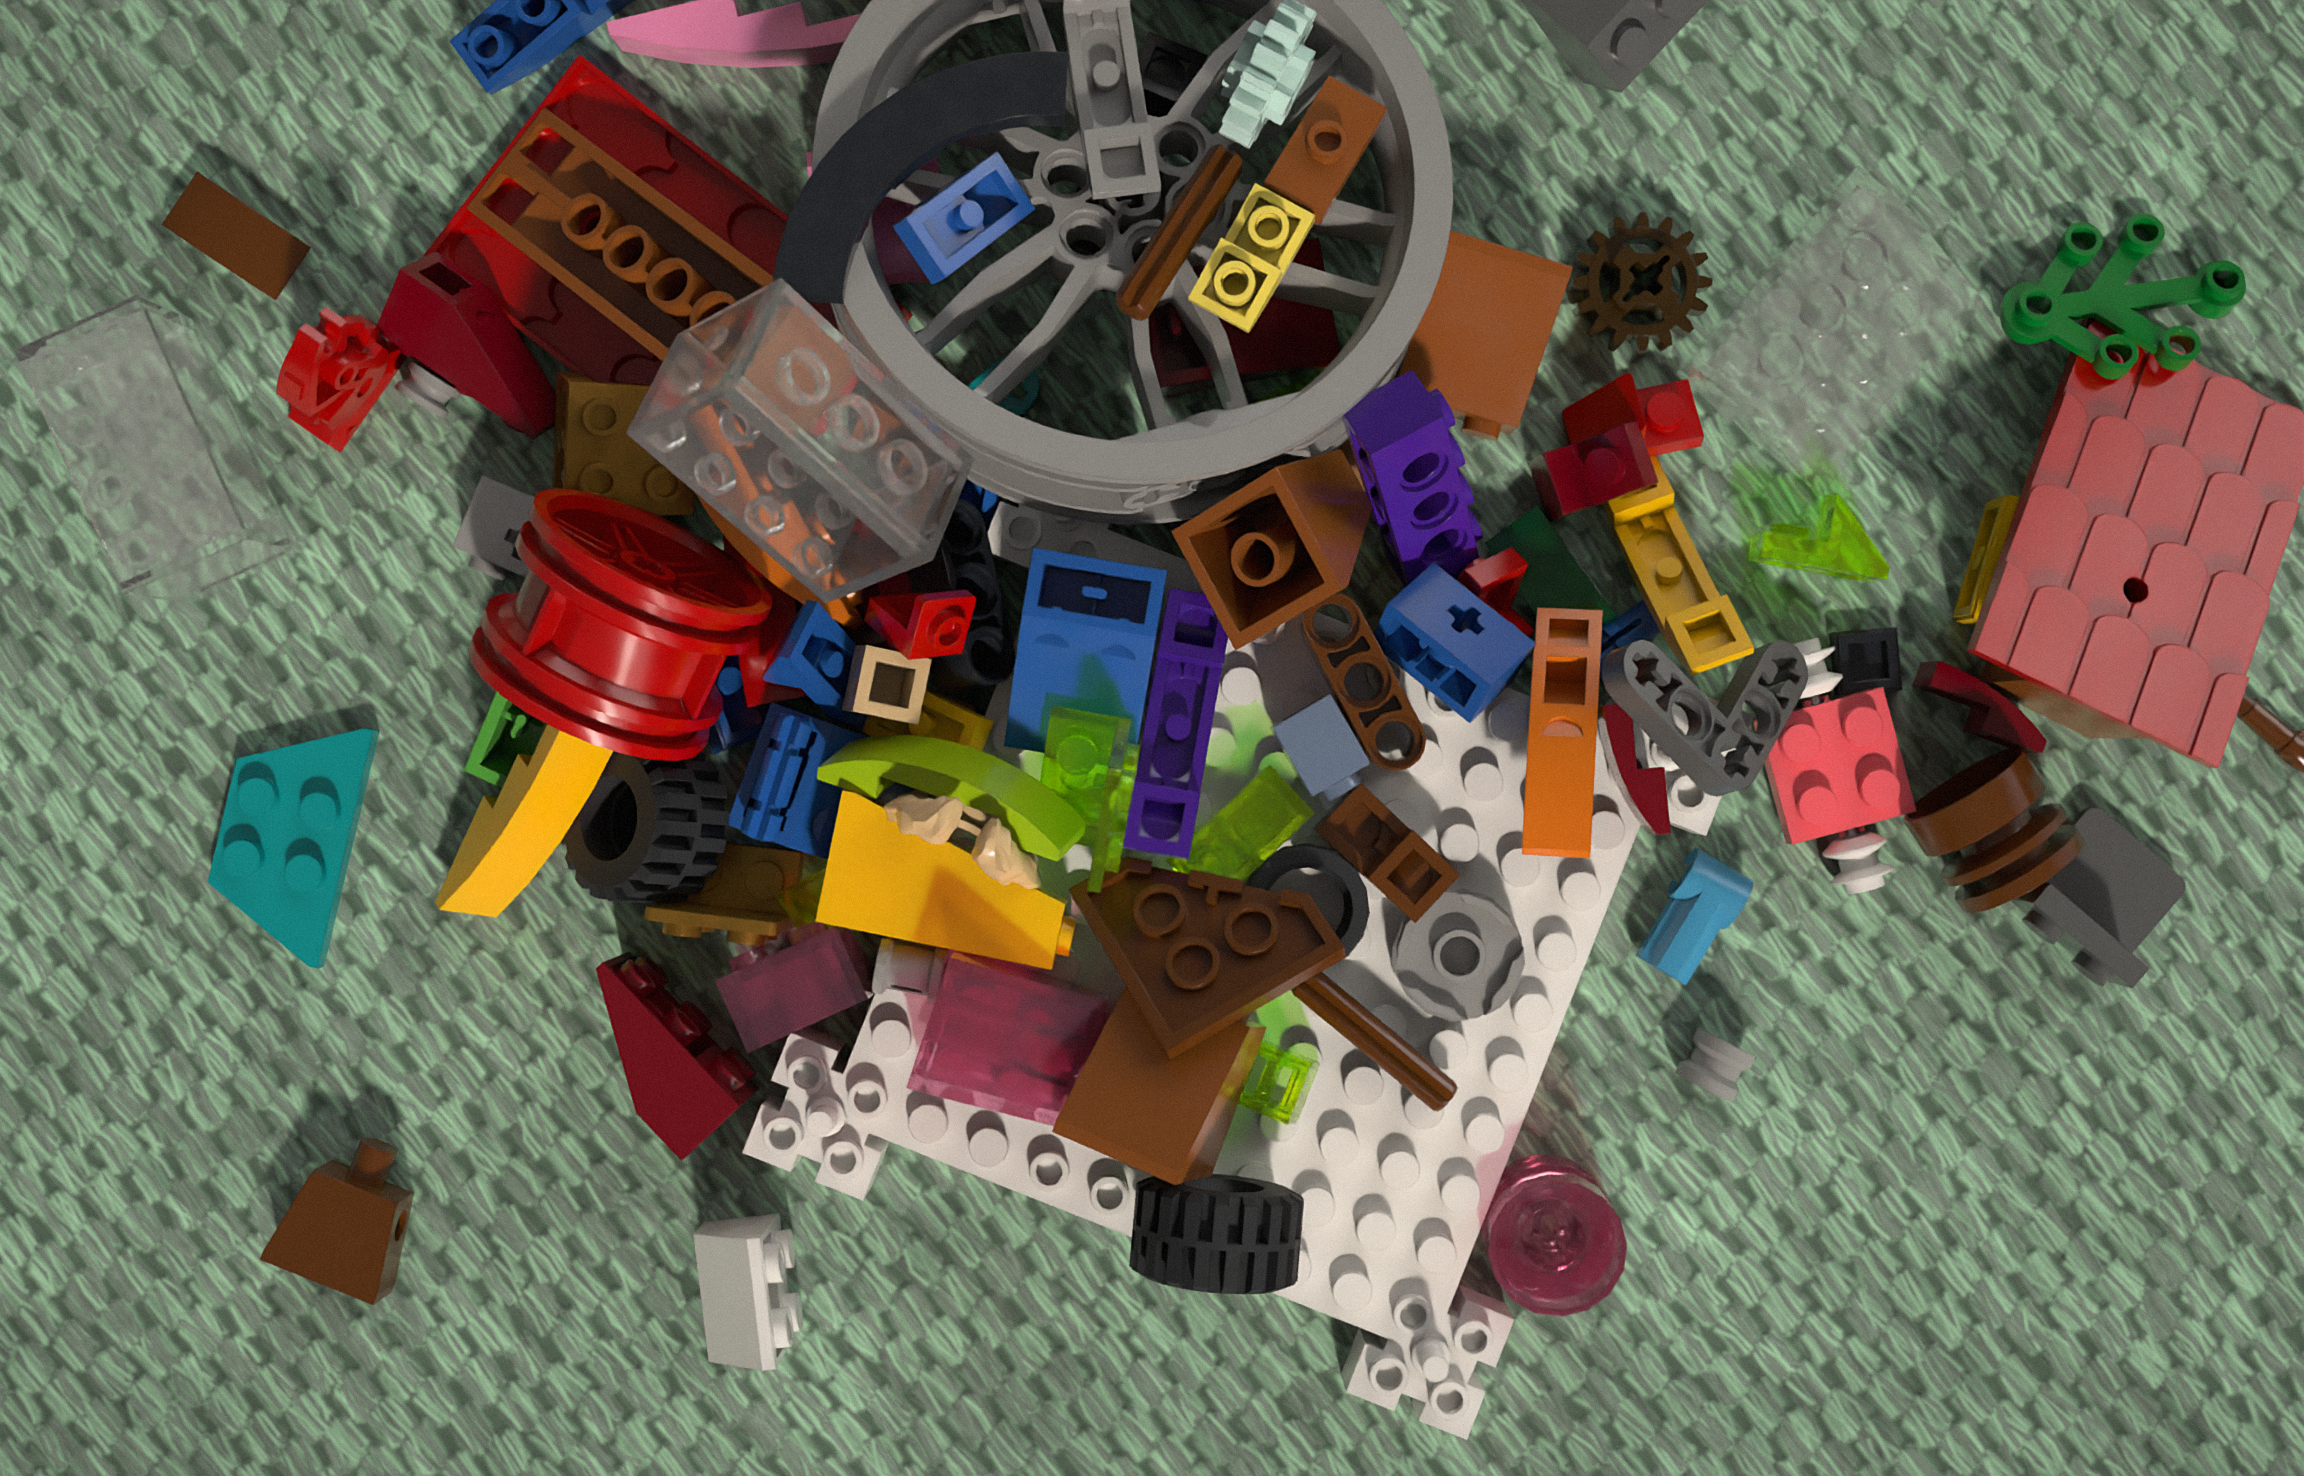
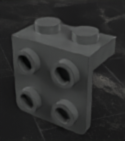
(2104, 901)

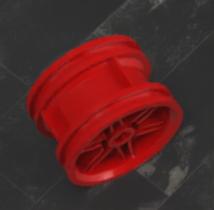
(618, 626)

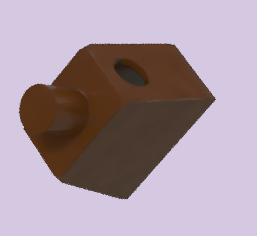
(346, 1225)

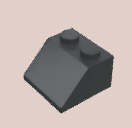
(1610, 39)

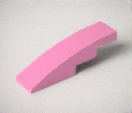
(722, 36)

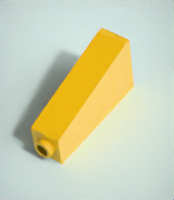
(933, 893)

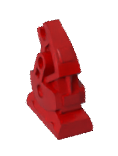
(336, 375)

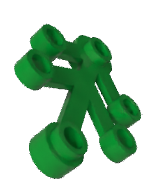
(2117, 304)

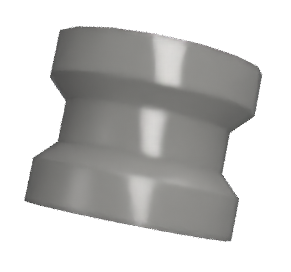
(1715, 1065)

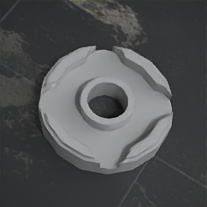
(1488, 980)

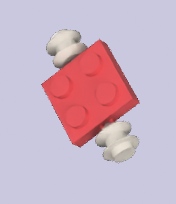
(1839, 771)

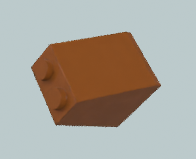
(1486, 332)
(1278, 544)
(1156, 1109)

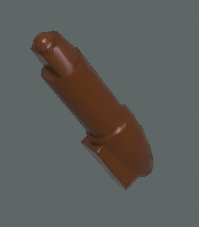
(2284, 741)

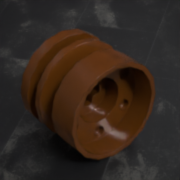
(1999, 840)

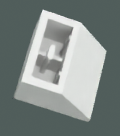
(746, 1291)

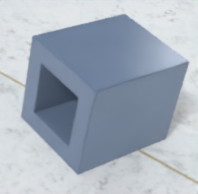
(1321, 748)

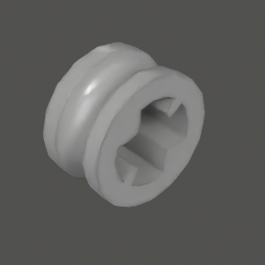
(427, 389)

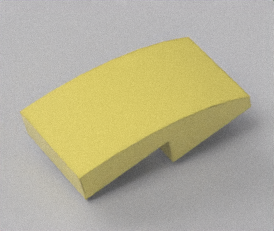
(1252, 258)

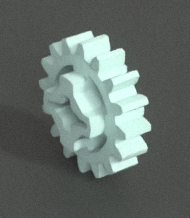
(1267, 72)

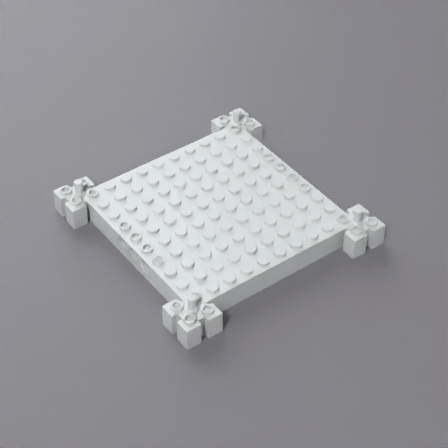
(1381, 1175)

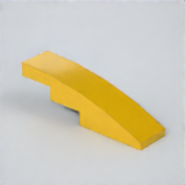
(522, 825)

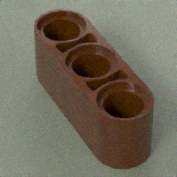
(1389, 702)

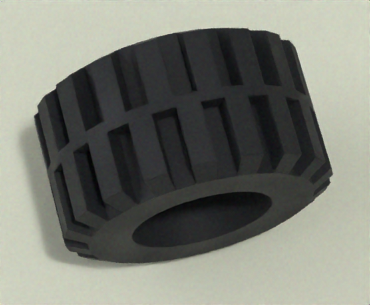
(649, 830)
(1217, 1234)

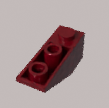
(465, 337)

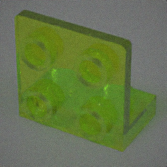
(1095, 773)

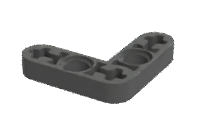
(1649, 683)

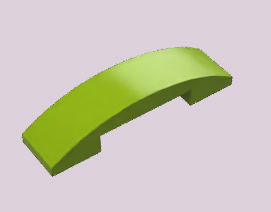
(1028, 808)

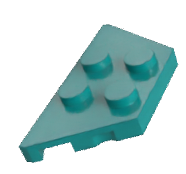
(292, 837)

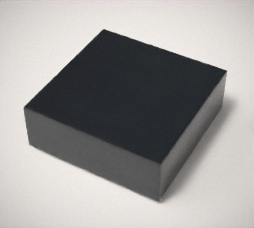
(1866, 660)

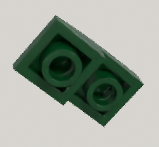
(1552, 572)

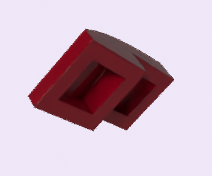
(1991, 713)
(1641, 788)

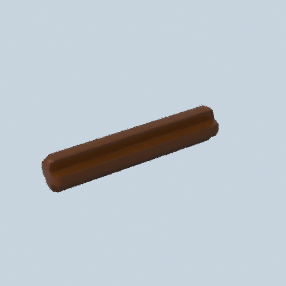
(1179, 232)
(1376, 1040)

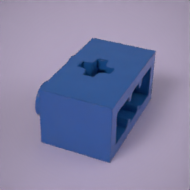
(1452, 642)

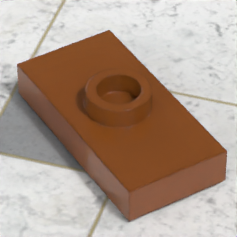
(1325, 147)

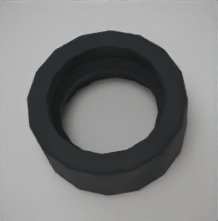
(1326, 860)

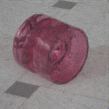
(1586, 1246)

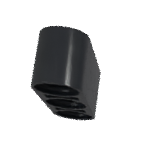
(967, 564)

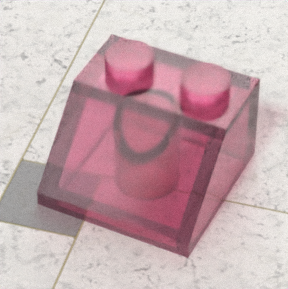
(796, 985)

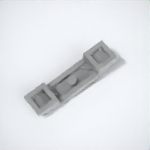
(1109, 98)

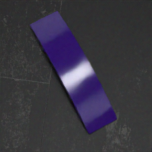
(1177, 728)

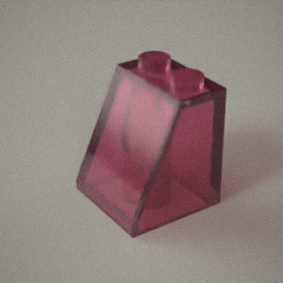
(1007, 1038)

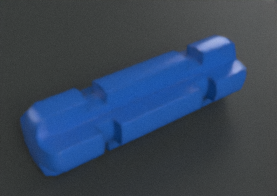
(776, 777)

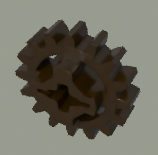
(1622, 266)

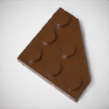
(1203, 945)

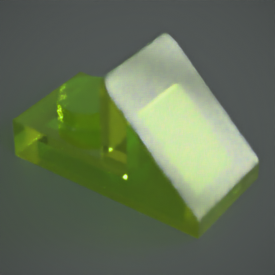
(1838, 549)

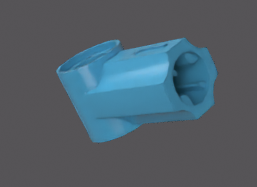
(1697, 907)

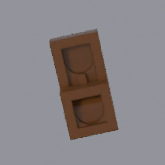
(236, 235)
(1386, 852)

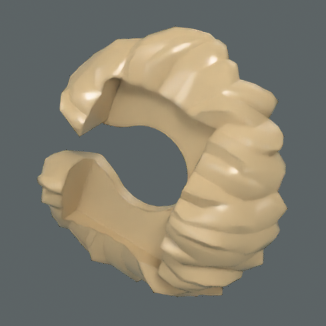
(936, 819)

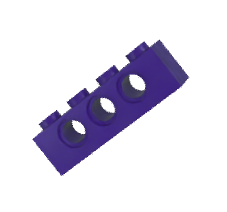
(1414, 478)

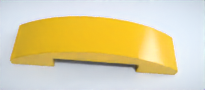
(1674, 580)

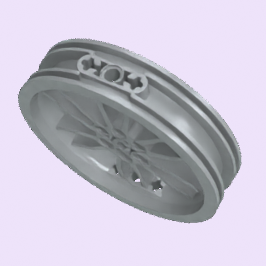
(1210, 455)

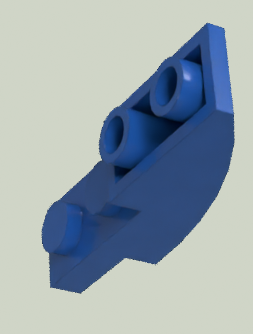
(524, 35)

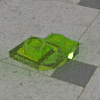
(1246, 828)

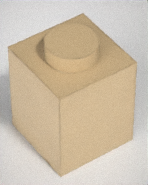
(886, 684)

